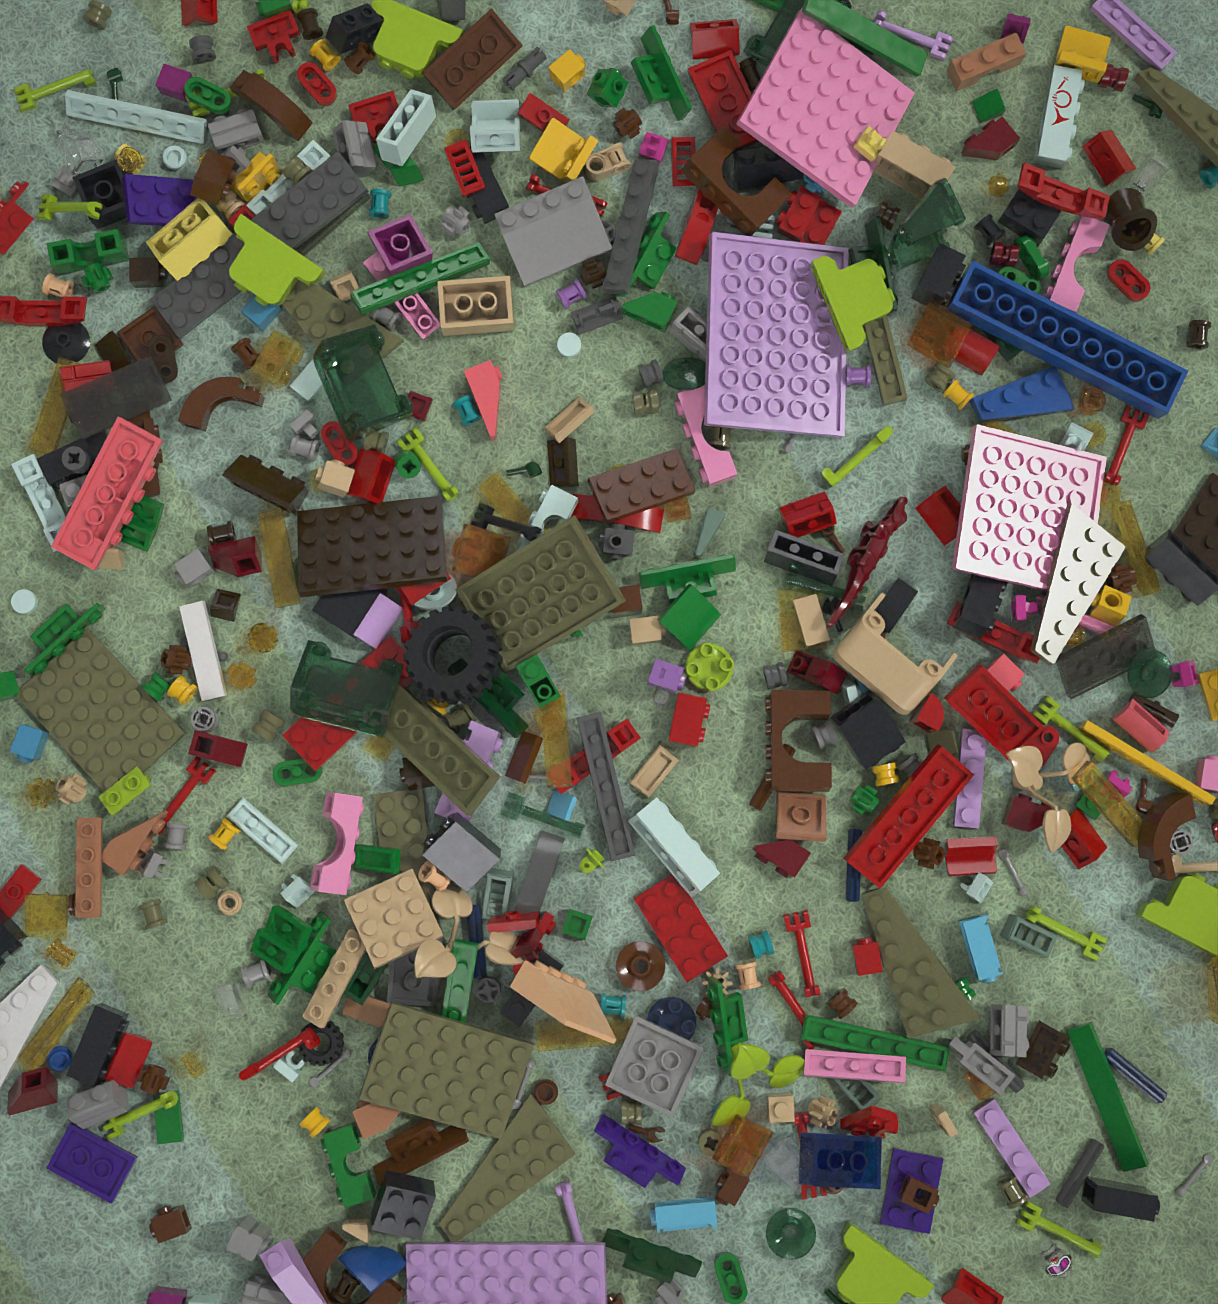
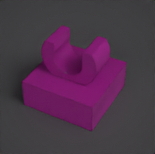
(1016, 24)

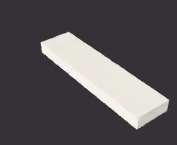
(203, 650)

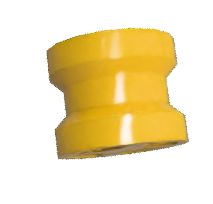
(182, 690)
(885, 774)
(314, 1122)

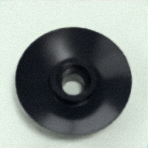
(73, 349)

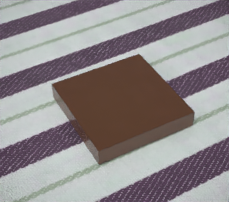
(140, 331)

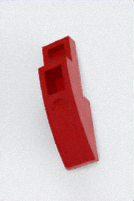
(696, 228)

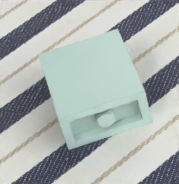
(495, 126)

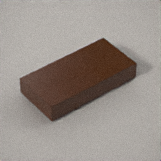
(524, 757)

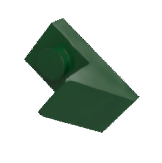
(363, 980)

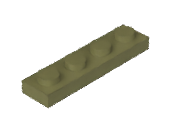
(885, 362)

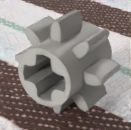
(456, 221)

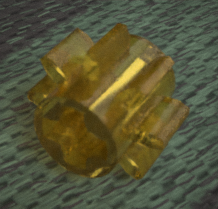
(262, 637)
(241, 675)
(34, 789)

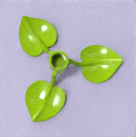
(746, 1061)

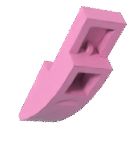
(411, 307)

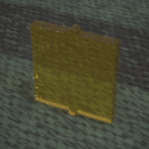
(46, 915)

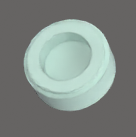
(174, 158)
(569, 345)
(24, 601)

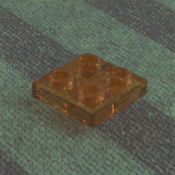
(939, 334)
(478, 550)
(742, 1145)

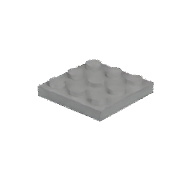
(654, 1066)

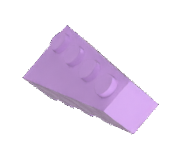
(484, 743)

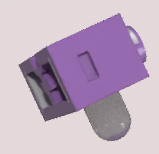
(666, 680)

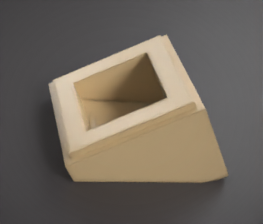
(343, 285)
(112, 559)
(359, 1228)

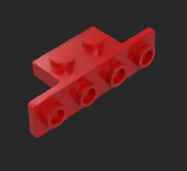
(12, 217)

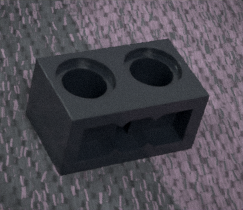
(352, 27)

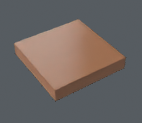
(801, 816)

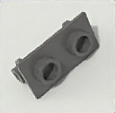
(597, 315)

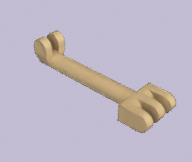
(1180, 867)

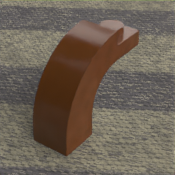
(273, 103)
(212, 393)
(1158, 830)

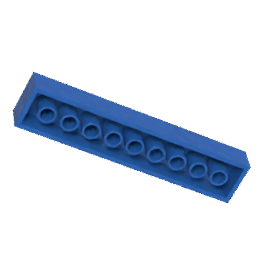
(1066, 340)

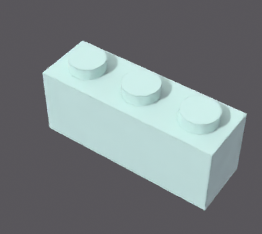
(406, 127)

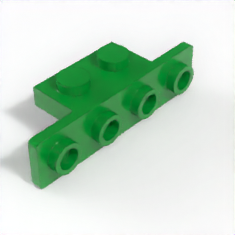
(659, 76)
(653, 253)
(697, 573)
(58, 632)
(310, 964)
(729, 1022)

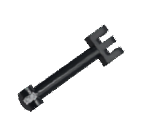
(488, 518)

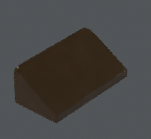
(113, 350)
(563, 463)

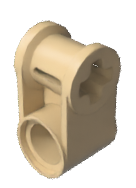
(611, 160)

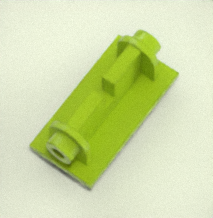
(125, 790)
(591, 861)

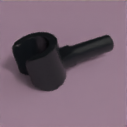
(828, 607)

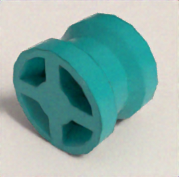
(761, 944)

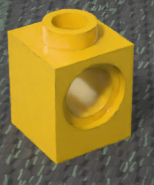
(567, 70)
(1110, 605)

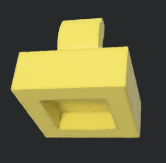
(869, 143)

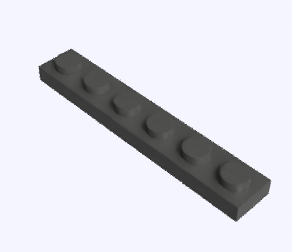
(631, 226)
(605, 786)

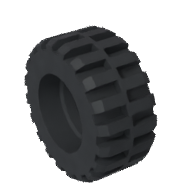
(428, 638)

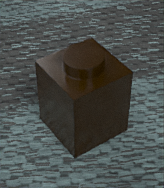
(147, 272)
(413, 776)

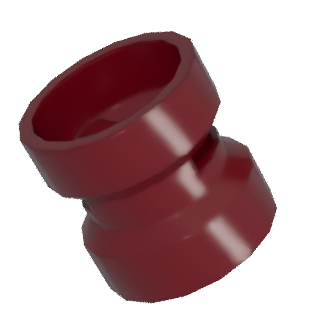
(1114, 78)
(1004, 255)

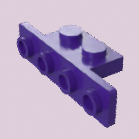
(635, 1156)

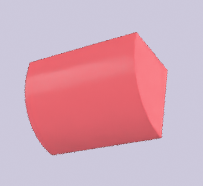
(1141, 726)

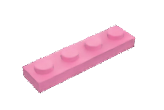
(855, 1066)

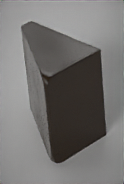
(225, 605)

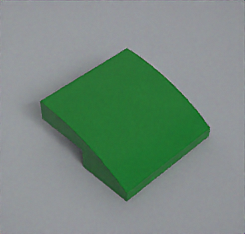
(143, 524)
(689, 617)
(281, 939)

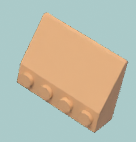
(562, 998)

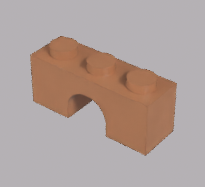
(995, 56)

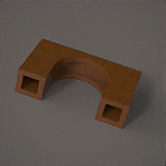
(706, 173)
(785, 771)
(323, 1255)

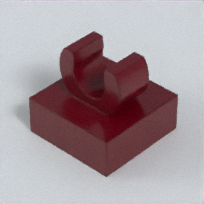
(527, 945)

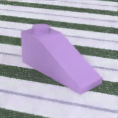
(291, 1274)

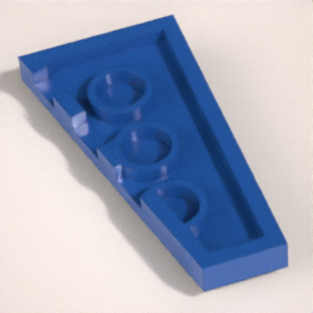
(1028, 396)

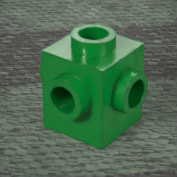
(607, 87)

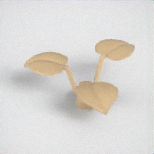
(1025, 765)
(438, 961)

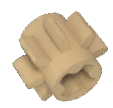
(71, 788)
(717, 975)
(823, 1112)

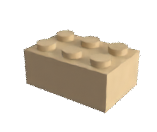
(911, 165)
(476, 305)

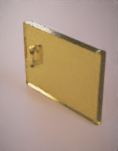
(789, 624)

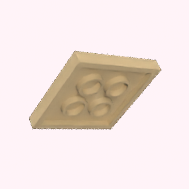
(393, 918)

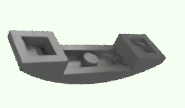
(539, 873)

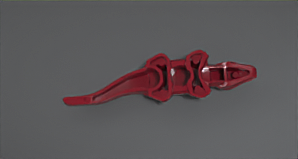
(867, 554)

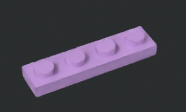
(1134, 32)
(969, 799)
(1011, 1148)

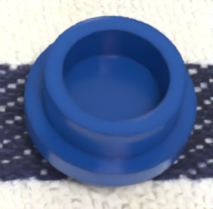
(59, 1058)

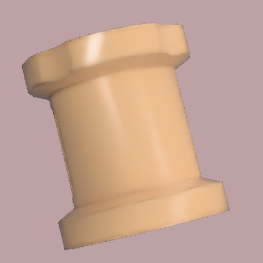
(57, 286)
(433, 876)
(747, 975)

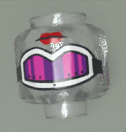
(1055, 1258)

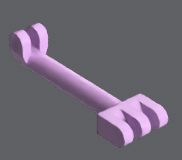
(935, 44)
(564, 1190)

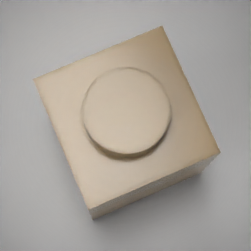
(646, 630)
(780, 1107)

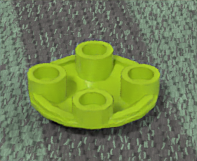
(709, 667)

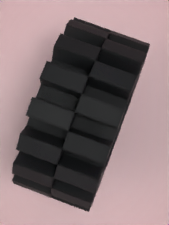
(334, 1049)

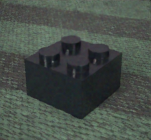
(105, 187)
(1028, 217)
(941, 272)
(403, 1205)

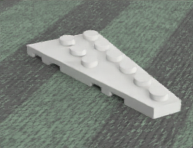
(20, 1014)

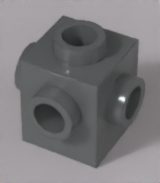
(625, 536)

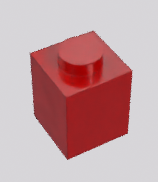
(866, 956)

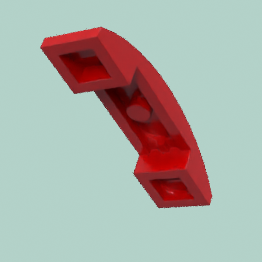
(1061, 195)
(42, 312)
(647, 520)
(1003, 638)
(619, 739)

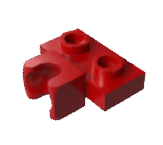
(275, 34)
(374, 111)
(871, 1119)

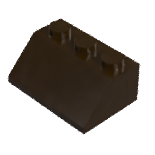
(267, 483)

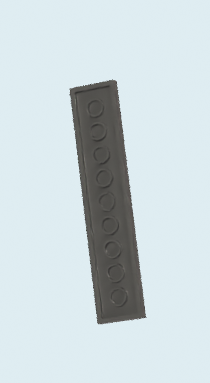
(289, 218)

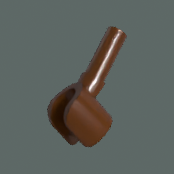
(672, 16)
(833, 538)
(1142, 804)
(650, 1133)

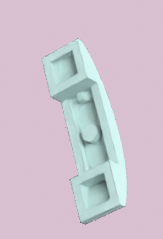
(311, 155)
(41, 495)

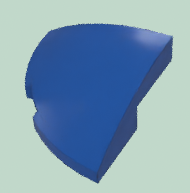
(372, 1265)

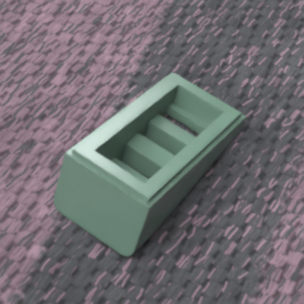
(710, 525)
(497, 874)
(1013, 931)
(855, 1100)

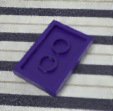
(155, 198)
(92, 1162)
(921, 1166)

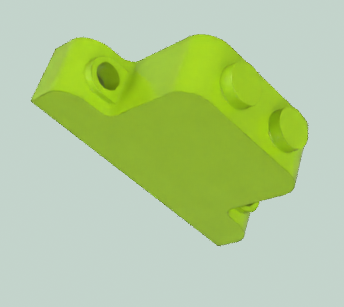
(410, 38)
(269, 265)
(852, 297)
(1187, 912)
(875, 1273)

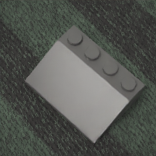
(553, 231)

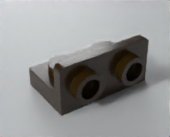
(1044, 1051)

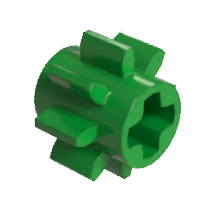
(97, 278)
(864, 799)

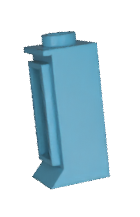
(980, 948)
(684, 1214)

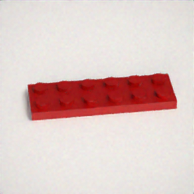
(320, 741)
(908, 816)

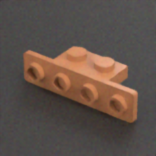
(88, 867)

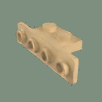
(335, 979)

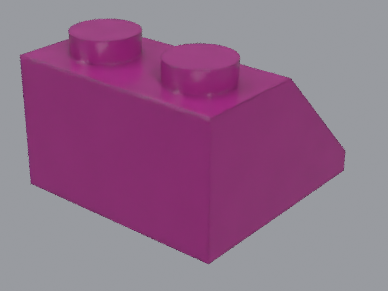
(400, 244)

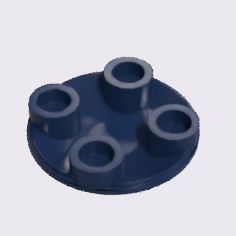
(674, 1016)

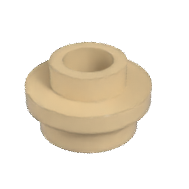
(221, 902)

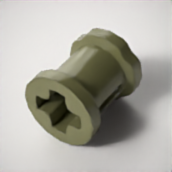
(721, 438)
(460, 717)
(152, 914)
(1012, 1191)

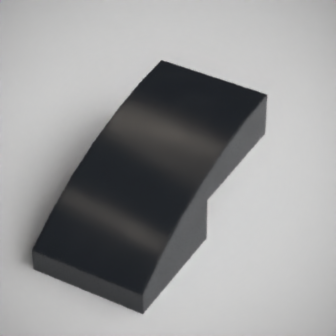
(895, 603)

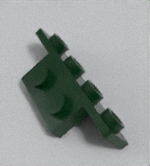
(876, 251)
(499, 700)
(650, 1258)

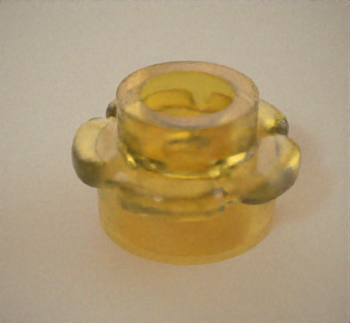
(1001, 184)

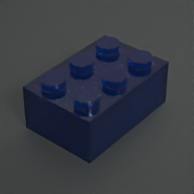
(840, 1160)

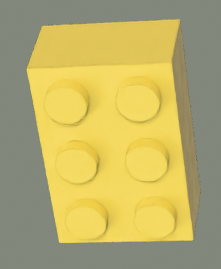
(189, 238)

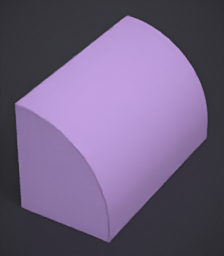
(378, 621)

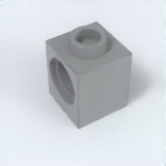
(193, 568)

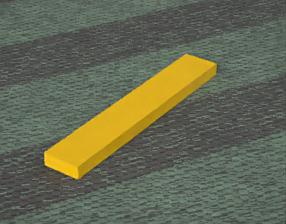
(1146, 763)

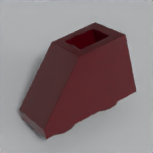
(993, 142)
(237, 556)
(817, 672)
(218, 748)
(1023, 813)
(785, 854)
(32, 1091)

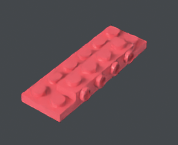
(108, 494)

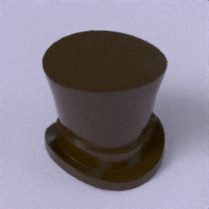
(1129, 219)

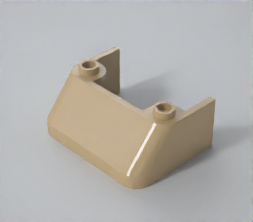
(884, 667)

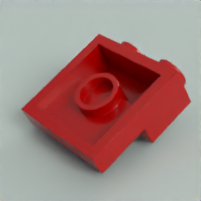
(807, 218)

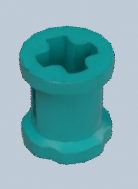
(1209, 176)
(379, 203)
(466, 410)
(613, 1004)

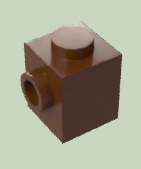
(169, 1223)

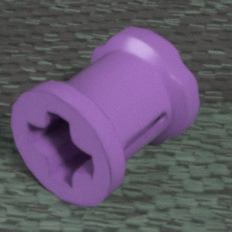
(571, 294)
(858, 375)

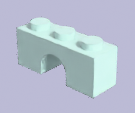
(555, 505)

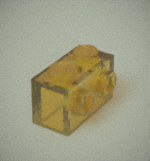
(277, 359)

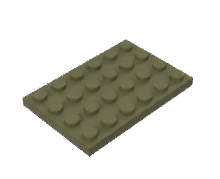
(542, 592)
(99, 712)
(446, 1070)

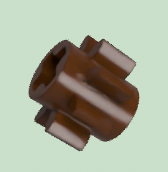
(627, 123)
(1122, 578)
(175, 659)
(928, 853)
(153, 1079)

